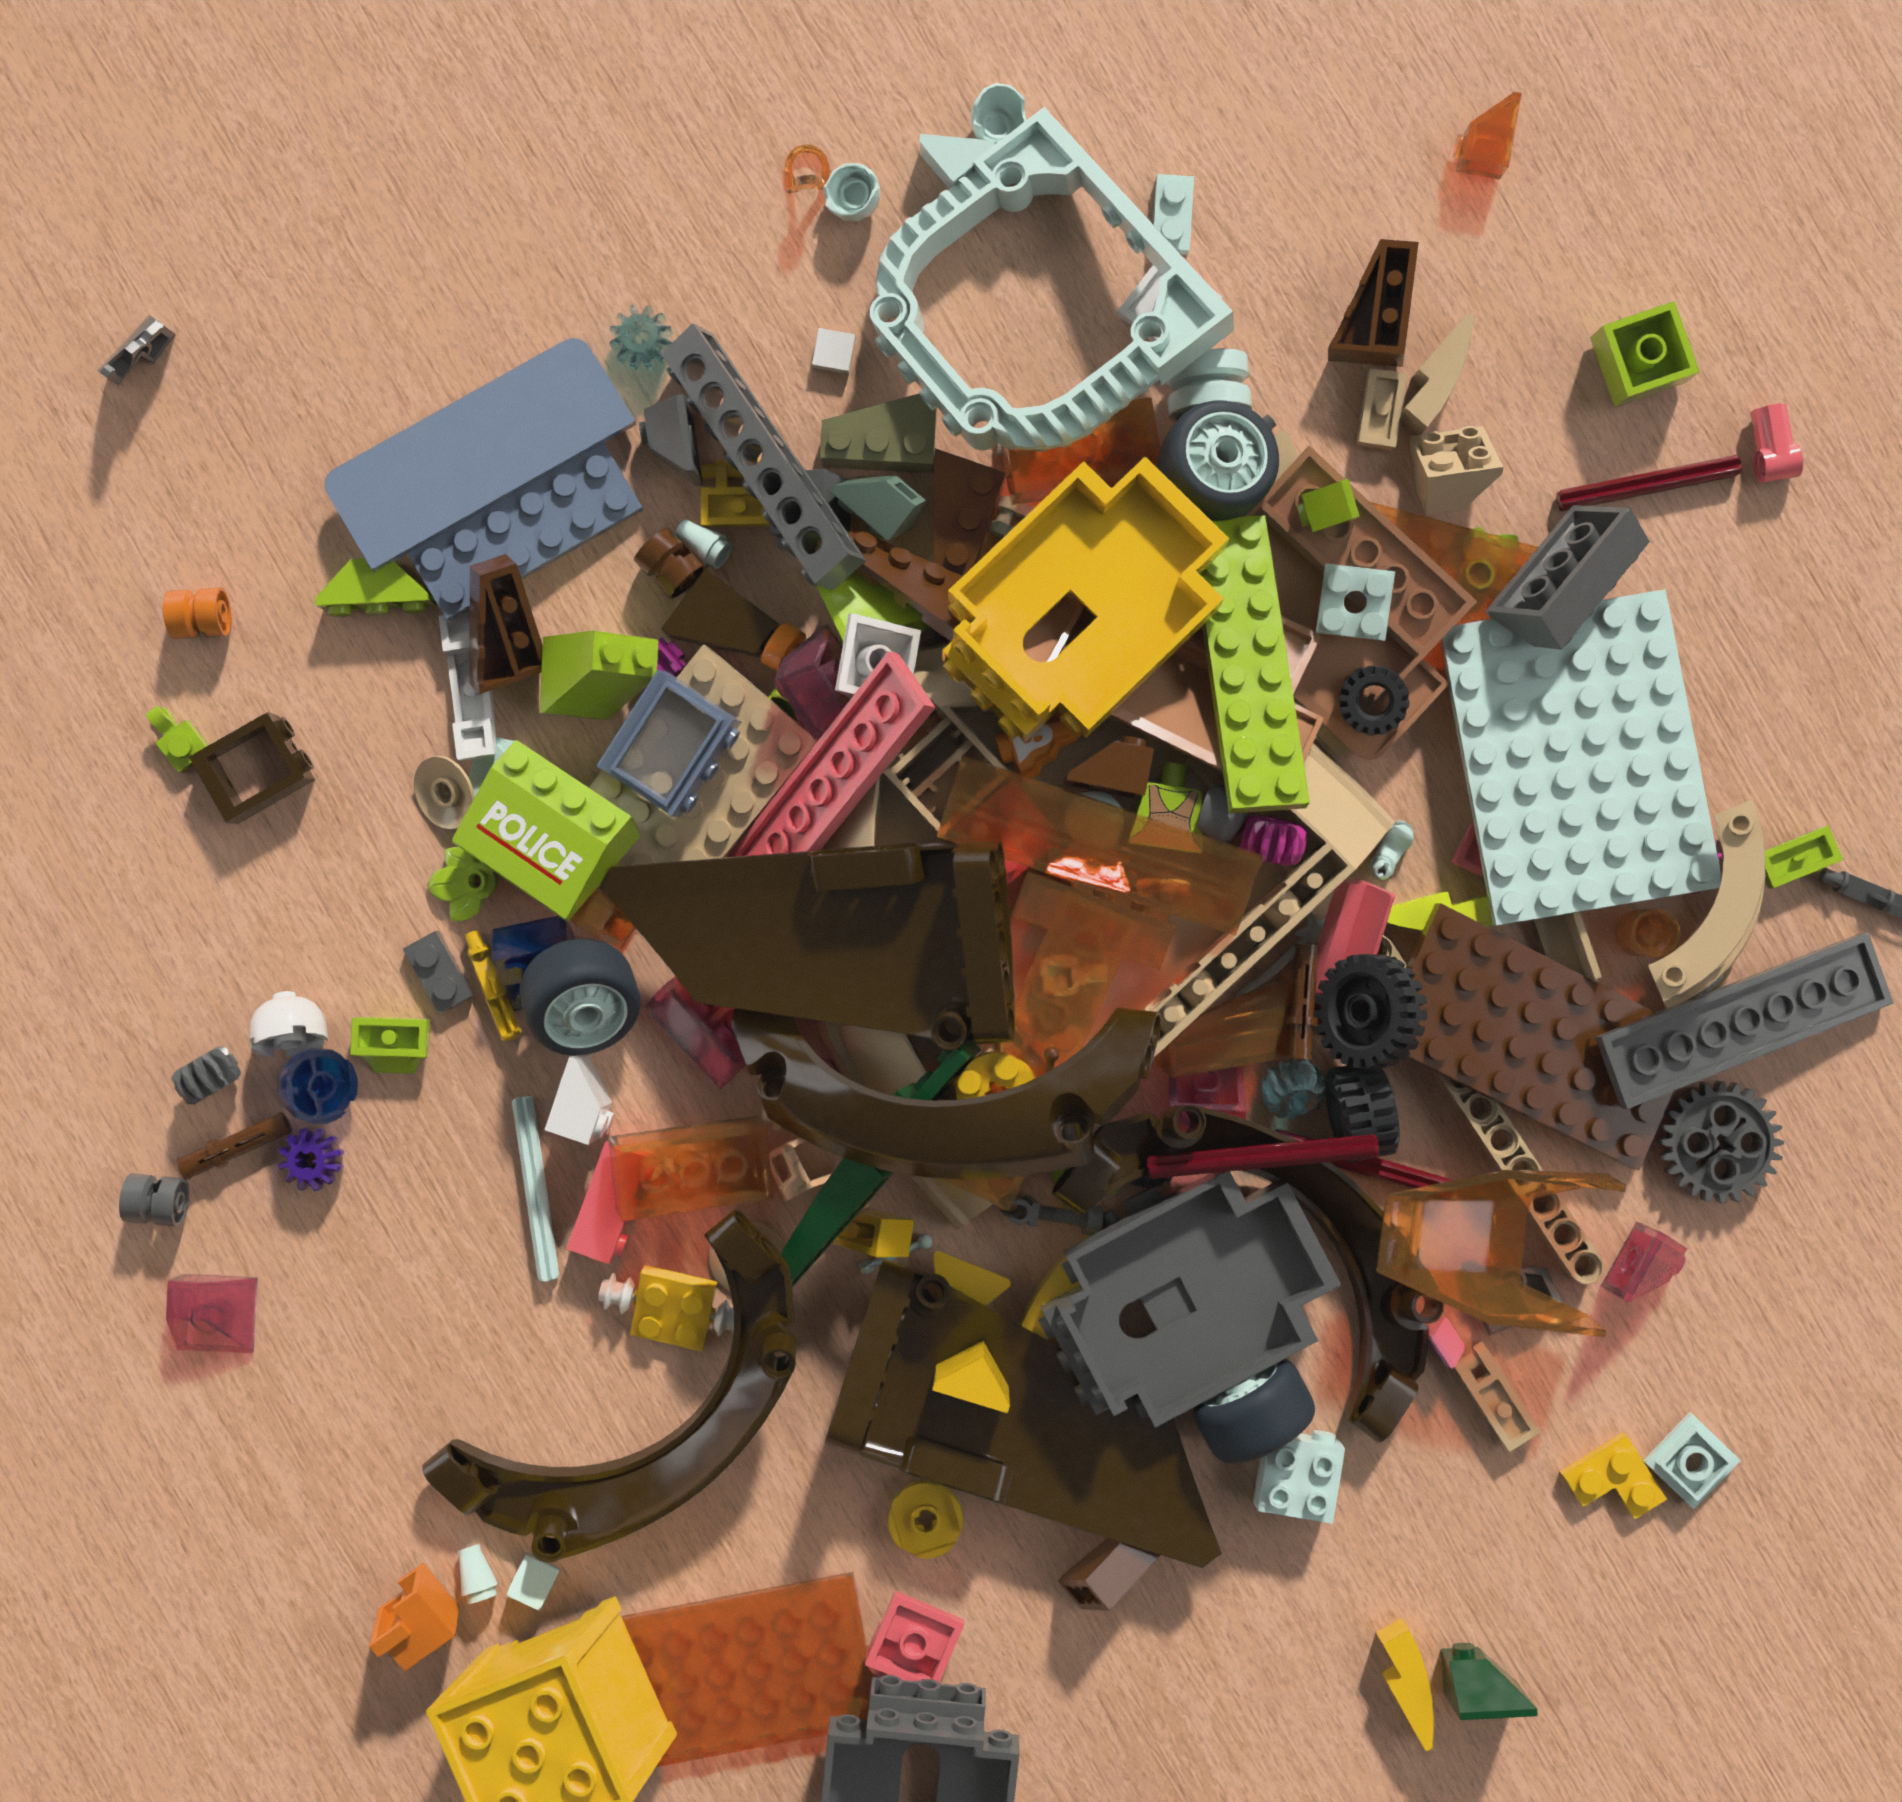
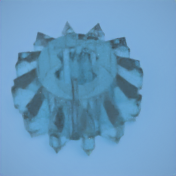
(633, 326)
(1293, 1088)

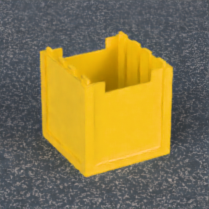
(555, 1717)

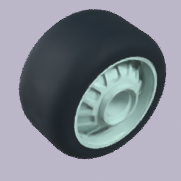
(1239, 439)
(579, 997)
(1256, 1414)

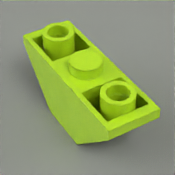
(361, 588)

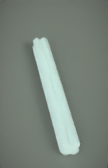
(535, 1188)

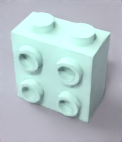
(1301, 1478)

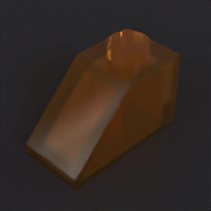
(1488, 140)

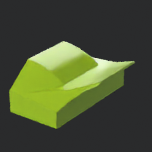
(390, 1042)

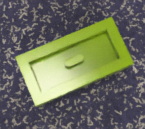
(1800, 857)

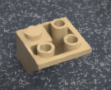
(1452, 468)

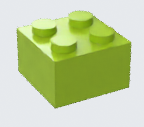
(1644, 354)

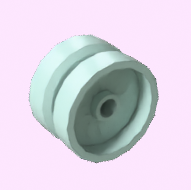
(1211, 377)

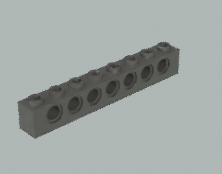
(838, 554)

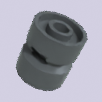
(148, 1199)

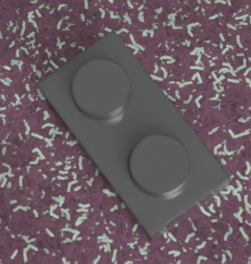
(438, 972)

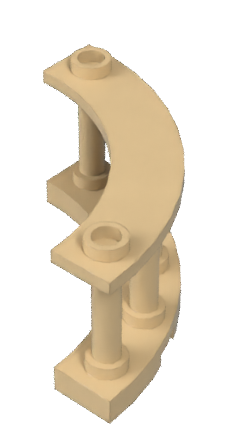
(1731, 918)

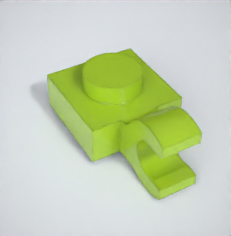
(178, 740)

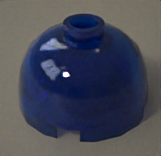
(317, 1085)

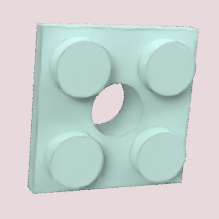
(1373, 619)
(1671, 1453)

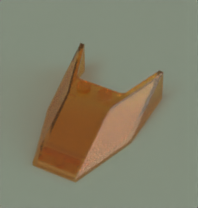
(1467, 1246)

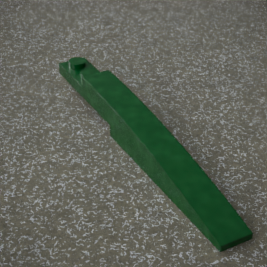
(856, 1184)

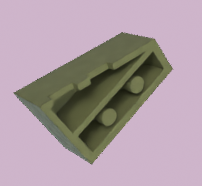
(882, 437)

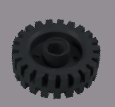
(1394, 1017)

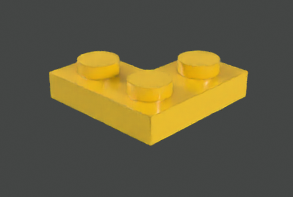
(1617, 1467)

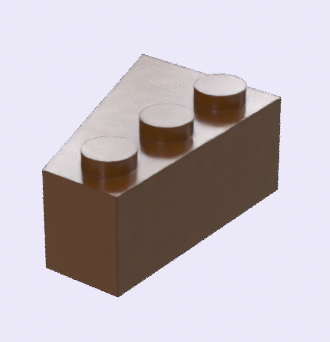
(1379, 313)
(963, 509)
(501, 627)

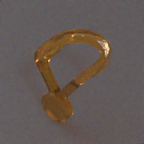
(805, 182)

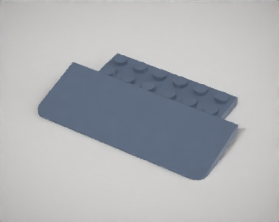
(494, 476)

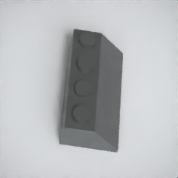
(1569, 575)

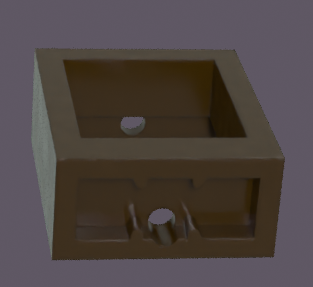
(219, 784)

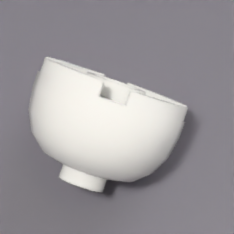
(287, 1025)

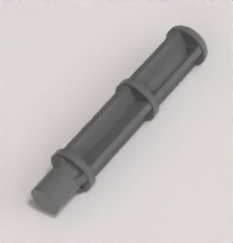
(1863, 891)

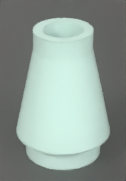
(704, 543)
(475, 1575)

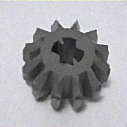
(206, 1075)

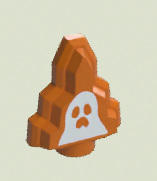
(1038, 749)

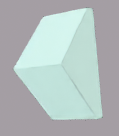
(952, 156)

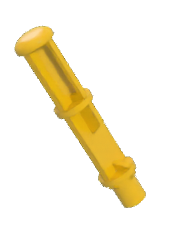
(492, 987)

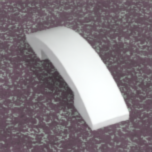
(473, 713)

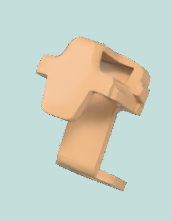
(797, 1178)

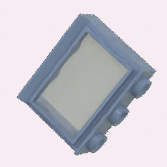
(670, 744)

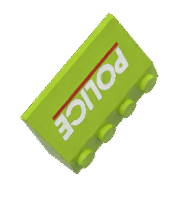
(544, 830)

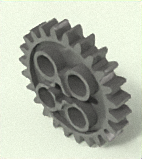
(1742, 1167)

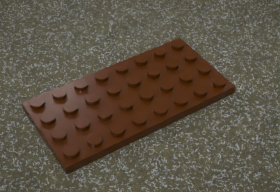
(1526, 1034)

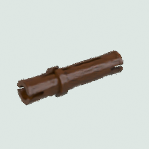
(1301, 1044)
(195, 1164)

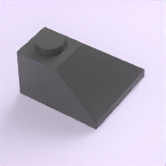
(672, 436)

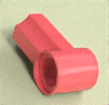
(1775, 453)

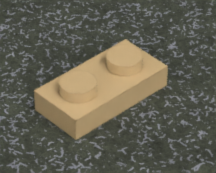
(1381, 409)

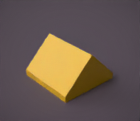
(973, 1378)

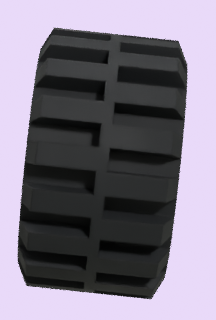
(1362, 1104)

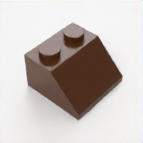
(1116, 769)

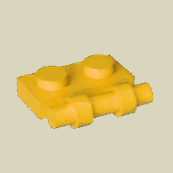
(728, 505)

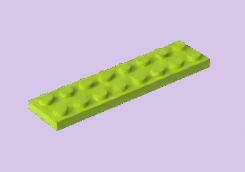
(1252, 676)

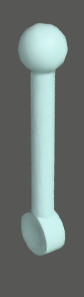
(868, 1266)

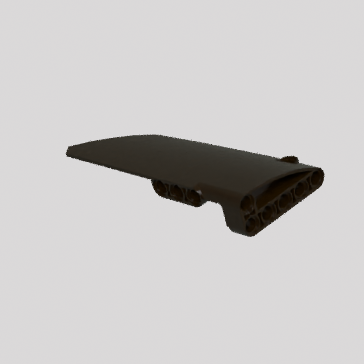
(838, 935)
(1042, 1455)

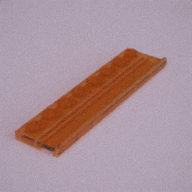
(1101, 845)

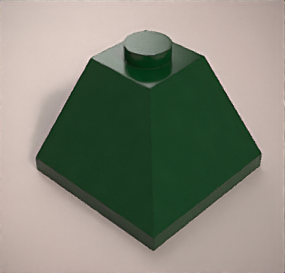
(1480, 1687)

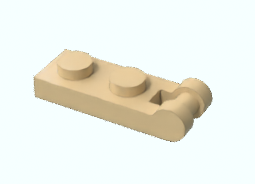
(1496, 1398)

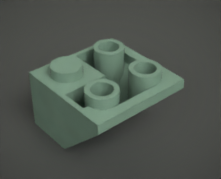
(882, 502)

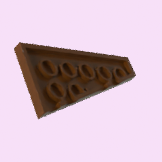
(910, 579)

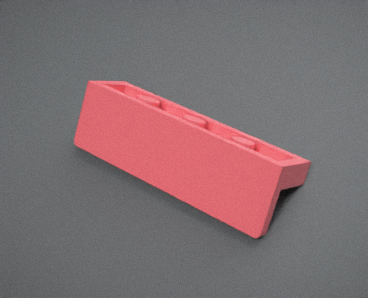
(1352, 925)

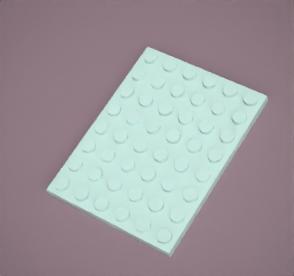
(1581, 763)

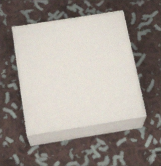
(833, 351)

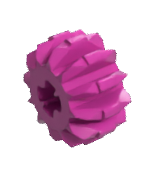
(1274, 839)

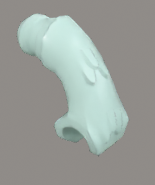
(1391, 849)

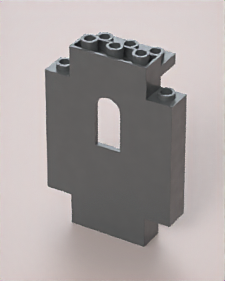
(1244, 1270)
(867, 1755)

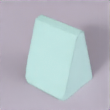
(533, 1582)

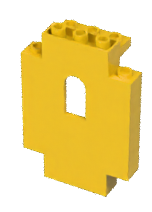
(1126, 557)

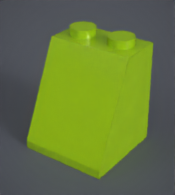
(868, 600)
(594, 672)

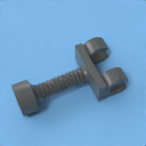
(1030, 1211)

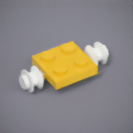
(669, 1307)

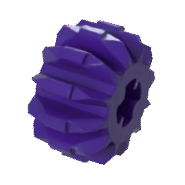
(296, 1159)

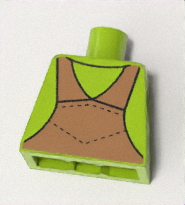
(1172, 801)

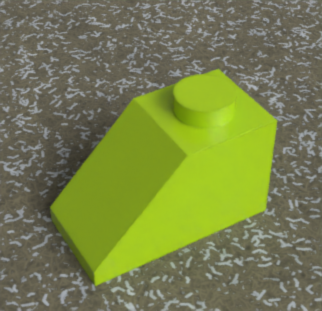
(1328, 506)

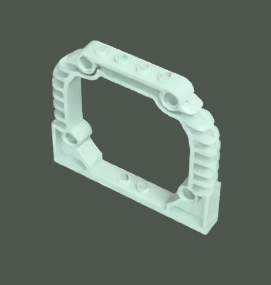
(1040, 161)

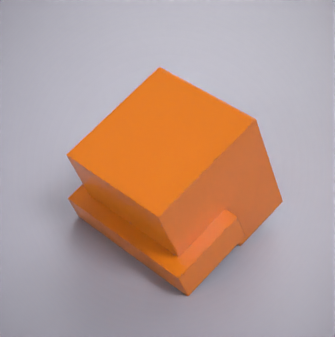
(415, 1619)

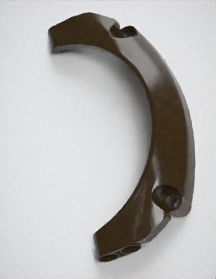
(971, 1138)
(1391, 1330)
(618, 1497)

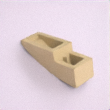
(1438, 377)

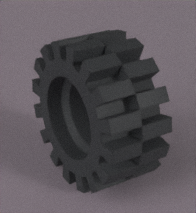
(1384, 721)

